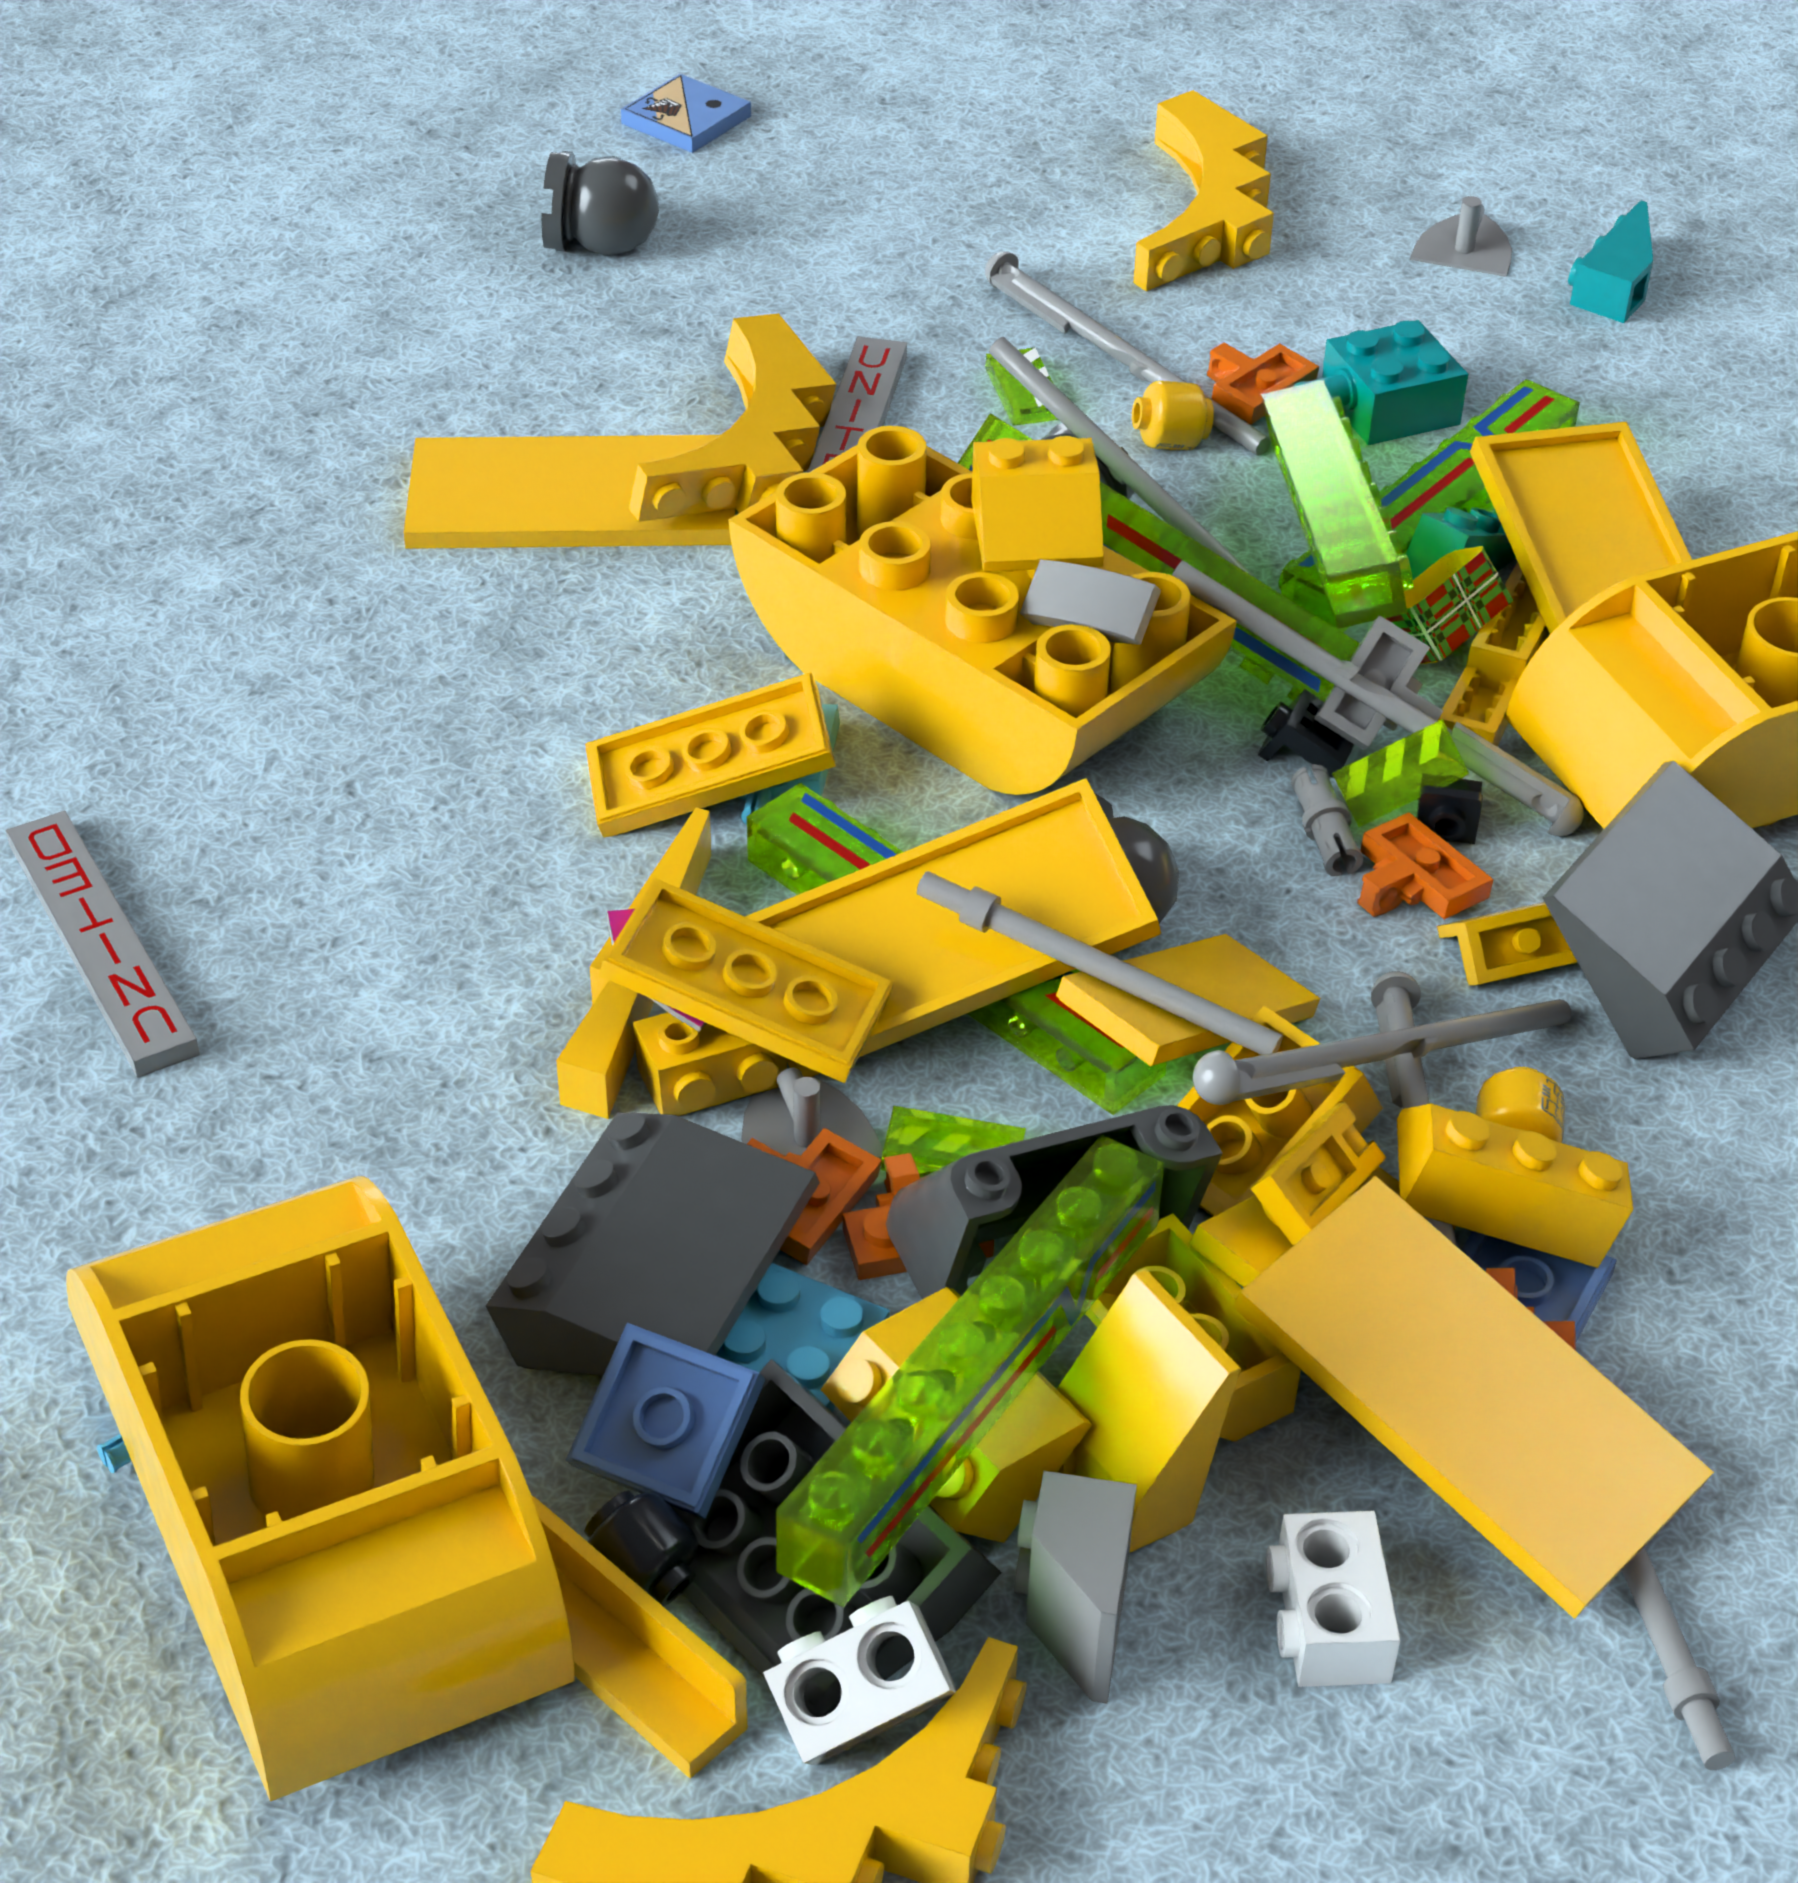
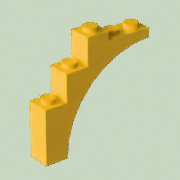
(1229, 213)
(775, 437)
(912, 1814)

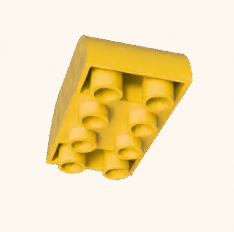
(885, 599)
(1680, 670)
(326, 1480)

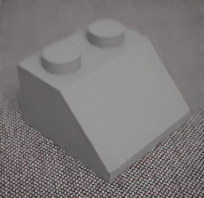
(1076, 1572)

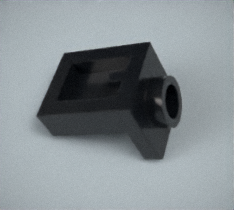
(1299, 731)
(1452, 810)

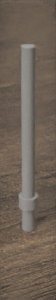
(984, 912)
(1686, 1686)

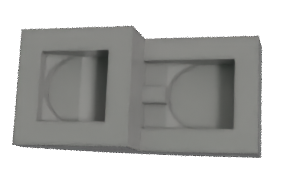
(1092, 598)

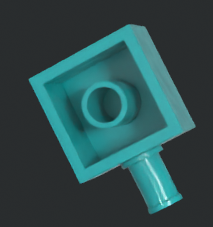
(1394, 381)

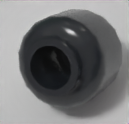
(646, 1543)

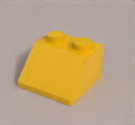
(1037, 503)

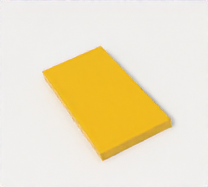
(544, 493)
(1577, 511)
(1044, 861)
(1474, 1394)

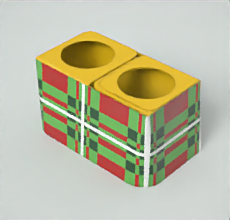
(1453, 601)

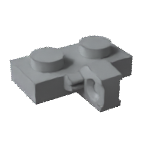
(1389, 660)

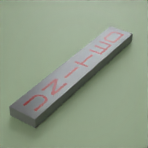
(861, 396)
(103, 944)

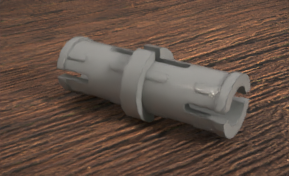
(1326, 820)

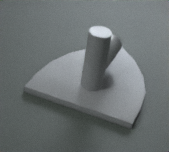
(1466, 242)
(799, 1110)

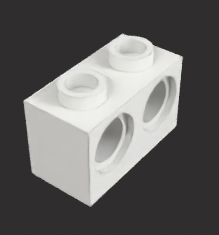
(1343, 1597)
(867, 1700)

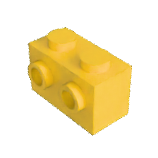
(702, 1068)

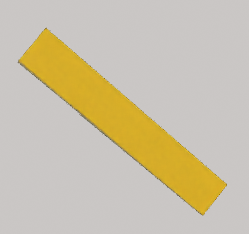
(1496, 664)
(604, 1043)

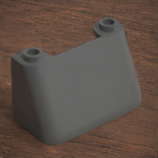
(996, 1190)

